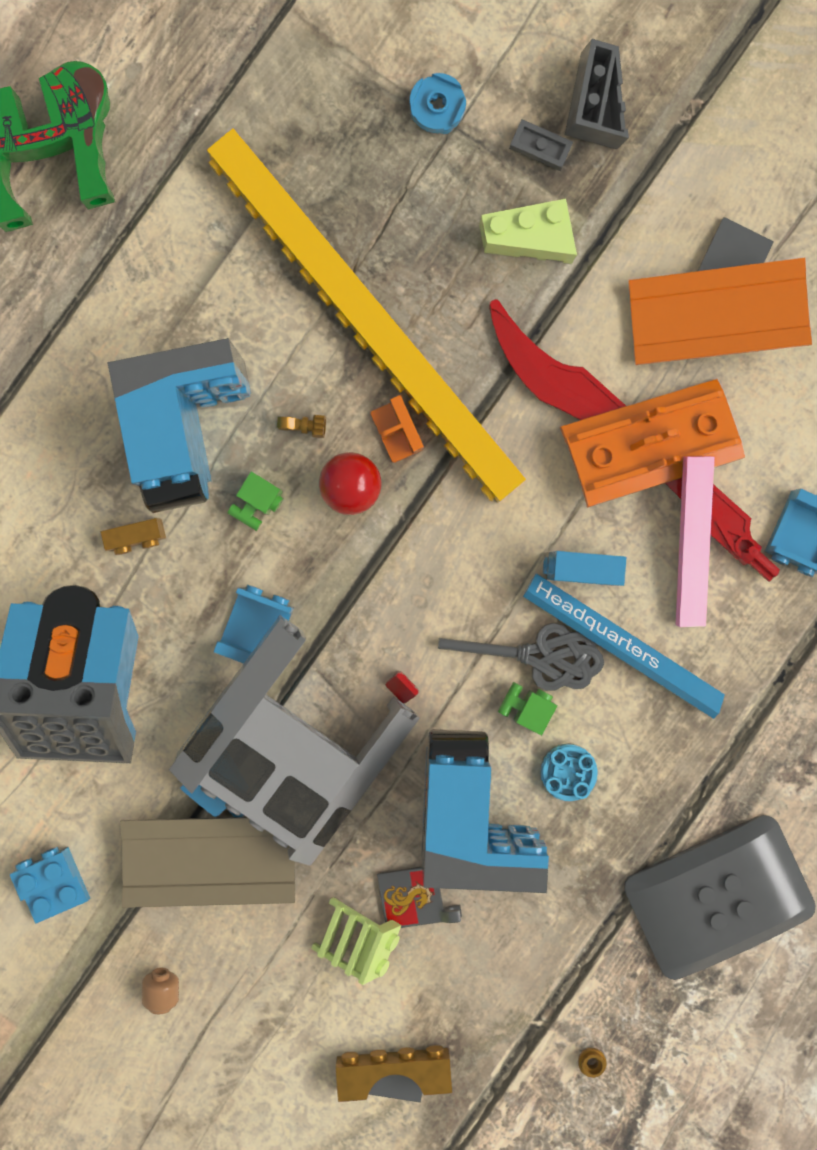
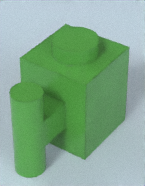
(258, 495)
(533, 711)

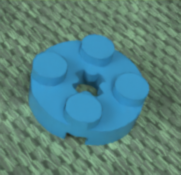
(441, 119)

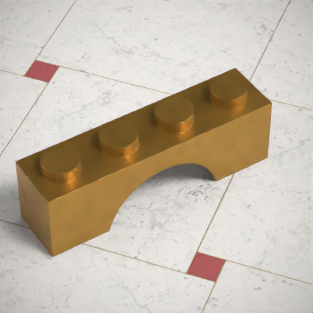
(426, 1067)

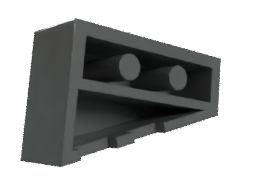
(597, 100)

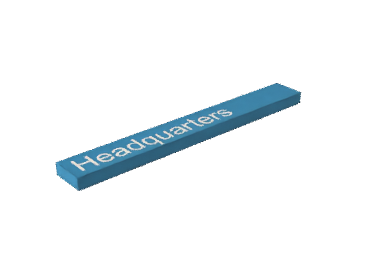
(624, 646)

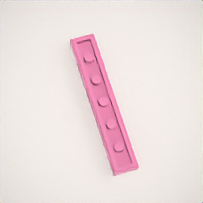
(694, 540)

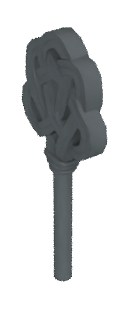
(579, 668)

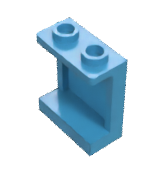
(796, 533)

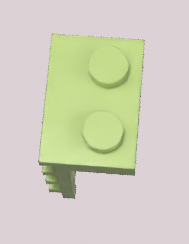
(372, 947)

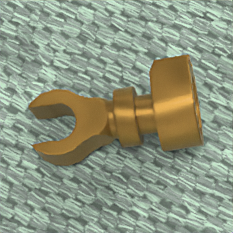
(316, 426)

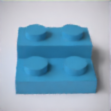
(50, 884)

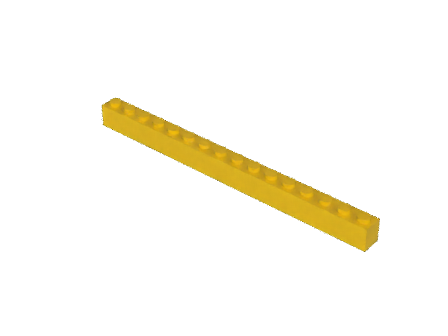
(365, 315)

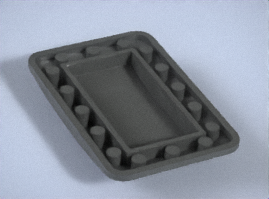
(720, 897)

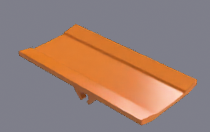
(720, 312)
(647, 441)

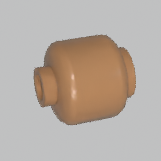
(160, 991)

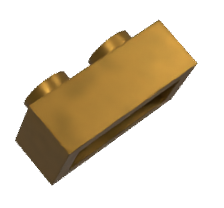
(124, 537)

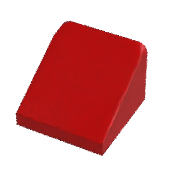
(402, 687)

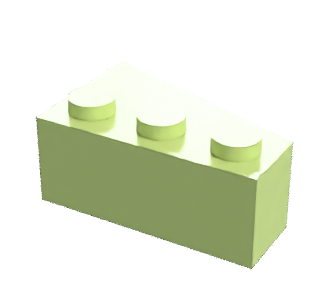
(530, 231)

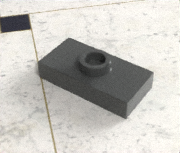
(541, 145)

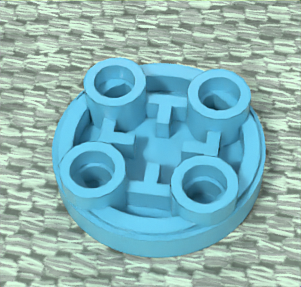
(569, 772)

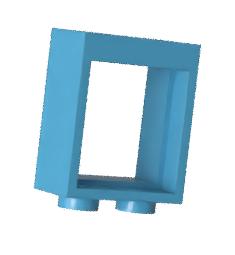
(585, 568)

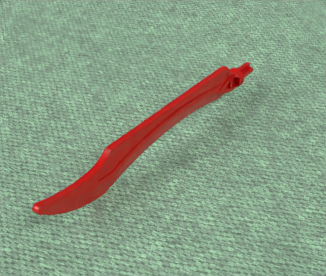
(583, 397)

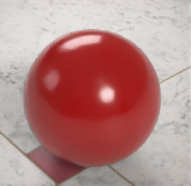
(350, 483)

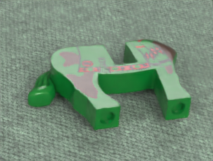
(76, 107)

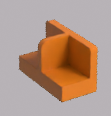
(397, 430)

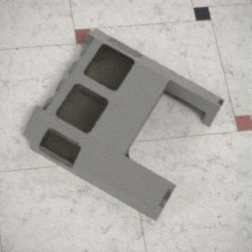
(276, 763)

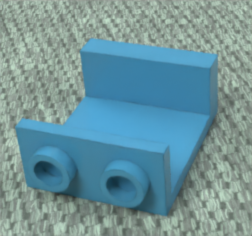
(250, 622)

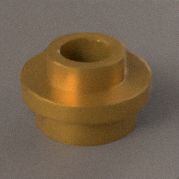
(592, 1070)

